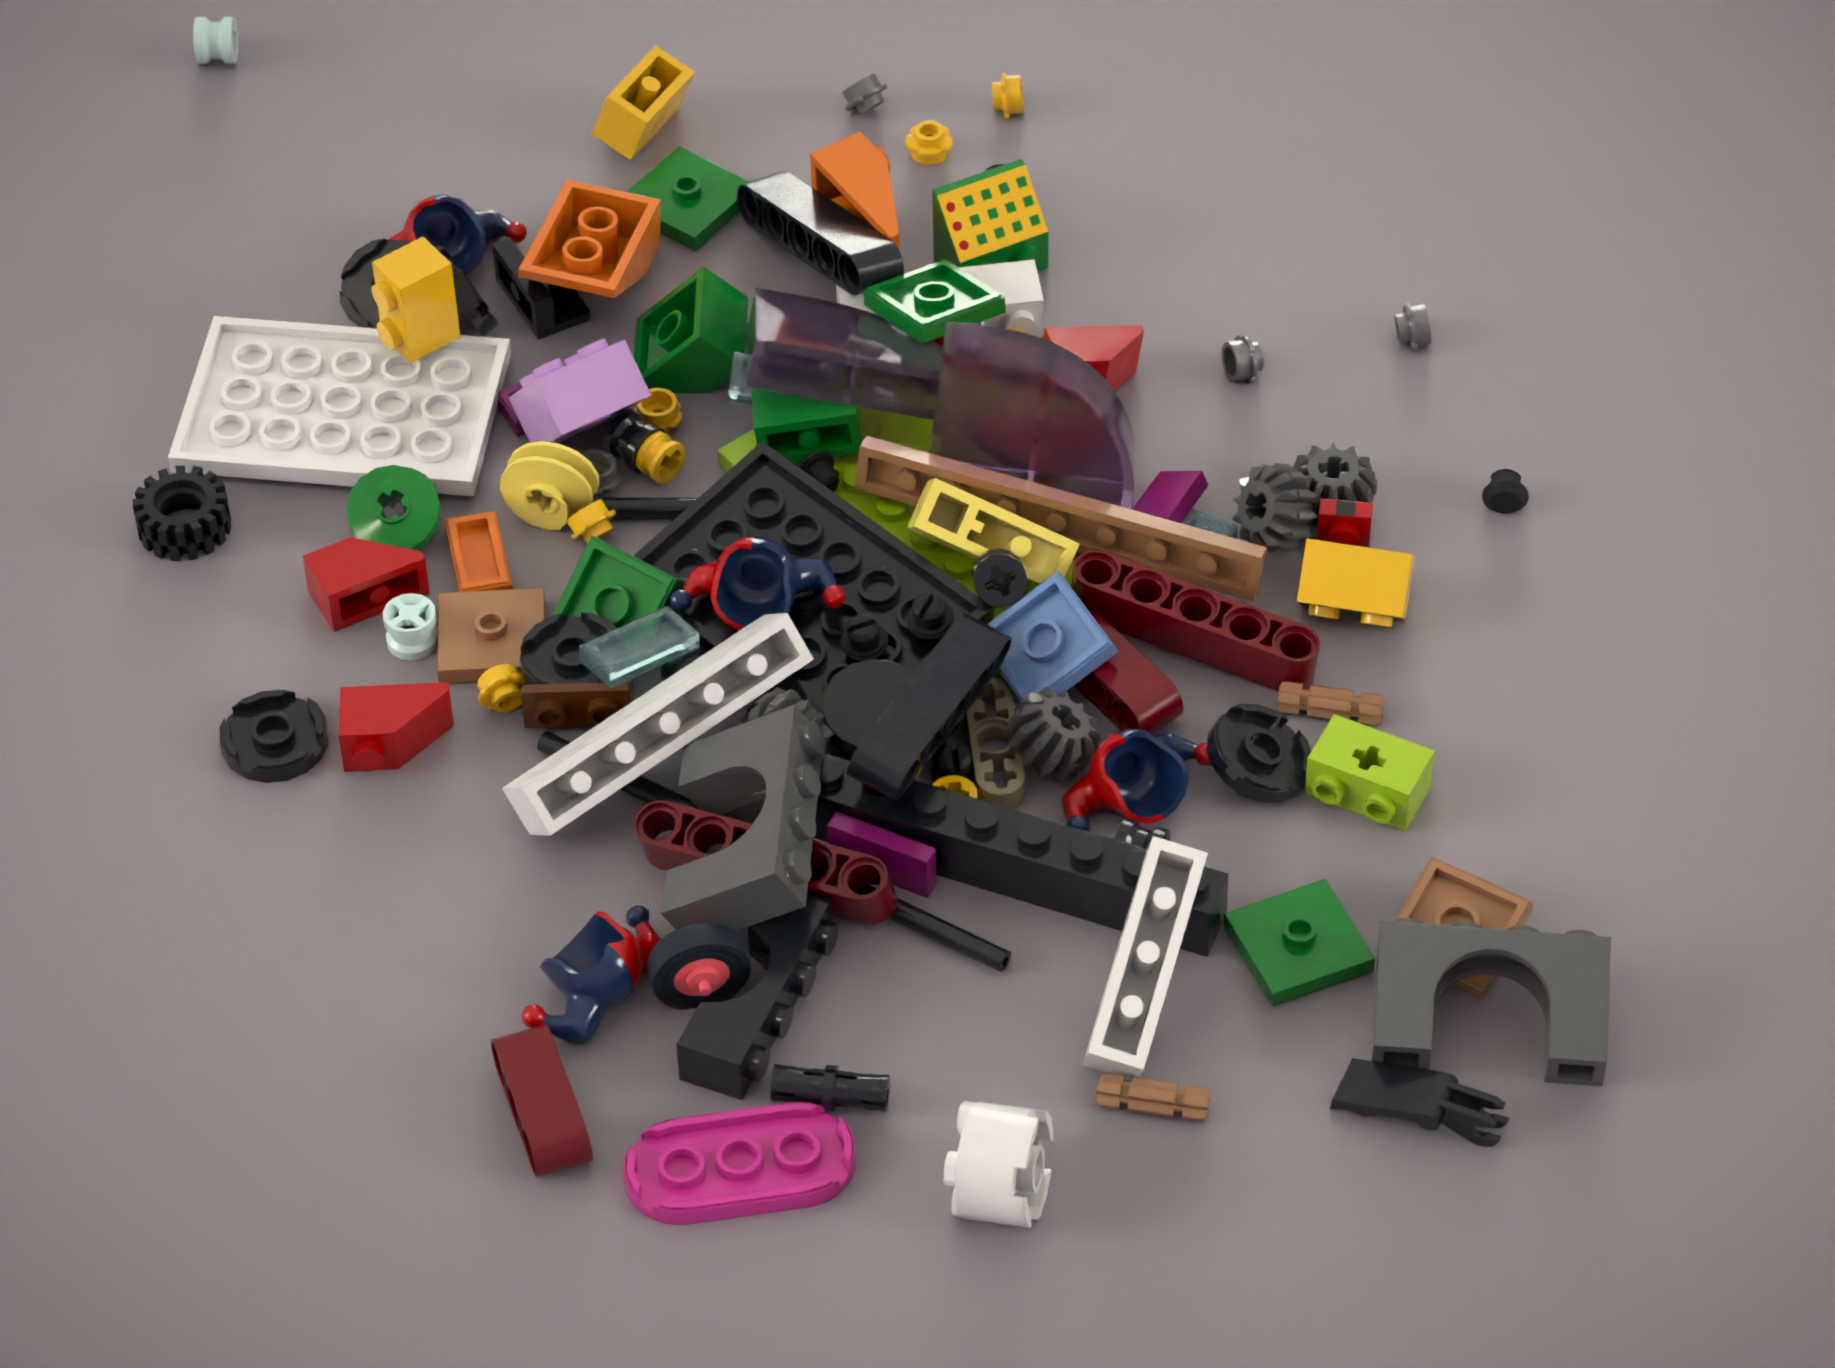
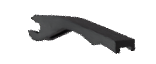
(1419, 1097)

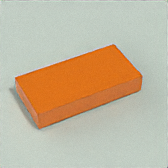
(477, 552)

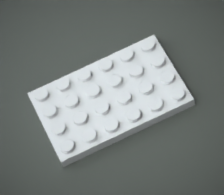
(337, 405)

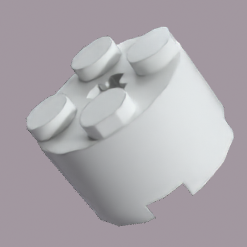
(999, 1163)

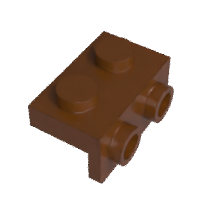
(573, 703)

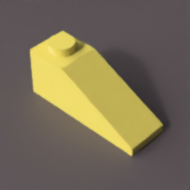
(975, 526)

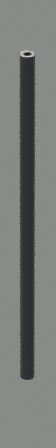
(904, 914)

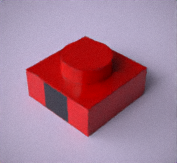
(1345, 522)

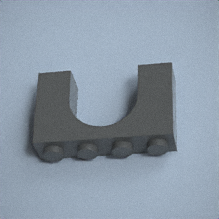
(769, 865)
(1560, 970)

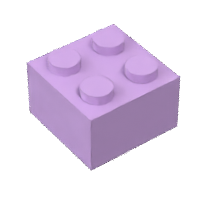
(582, 394)

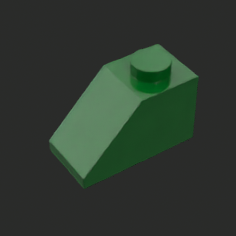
(804, 425)

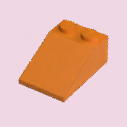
(858, 180)
(595, 240)

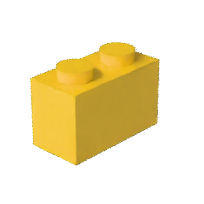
(642, 102)
(415, 300)
(1355, 581)

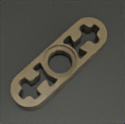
(986, 761)

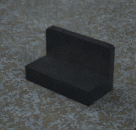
(542, 305)

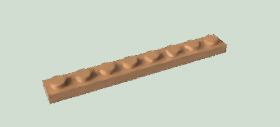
(1152, 541)

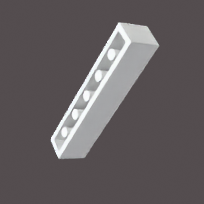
(657, 724)

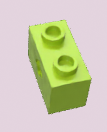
(1369, 772)

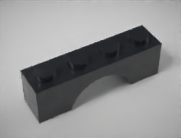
(732, 1039)

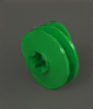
(385, 488)

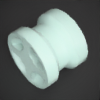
(215, 40)
(410, 626)

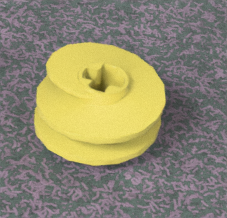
(548, 484)

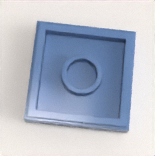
(1052, 639)

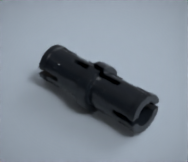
(830, 1087)

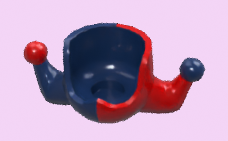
(458, 228)
(755, 580)
(1134, 777)
(595, 973)

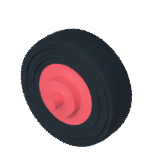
(698, 965)

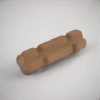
(1327, 701)
(1153, 1097)

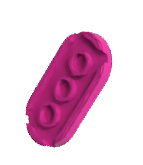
(739, 1163)

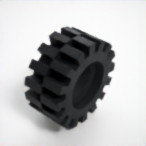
(185, 533)

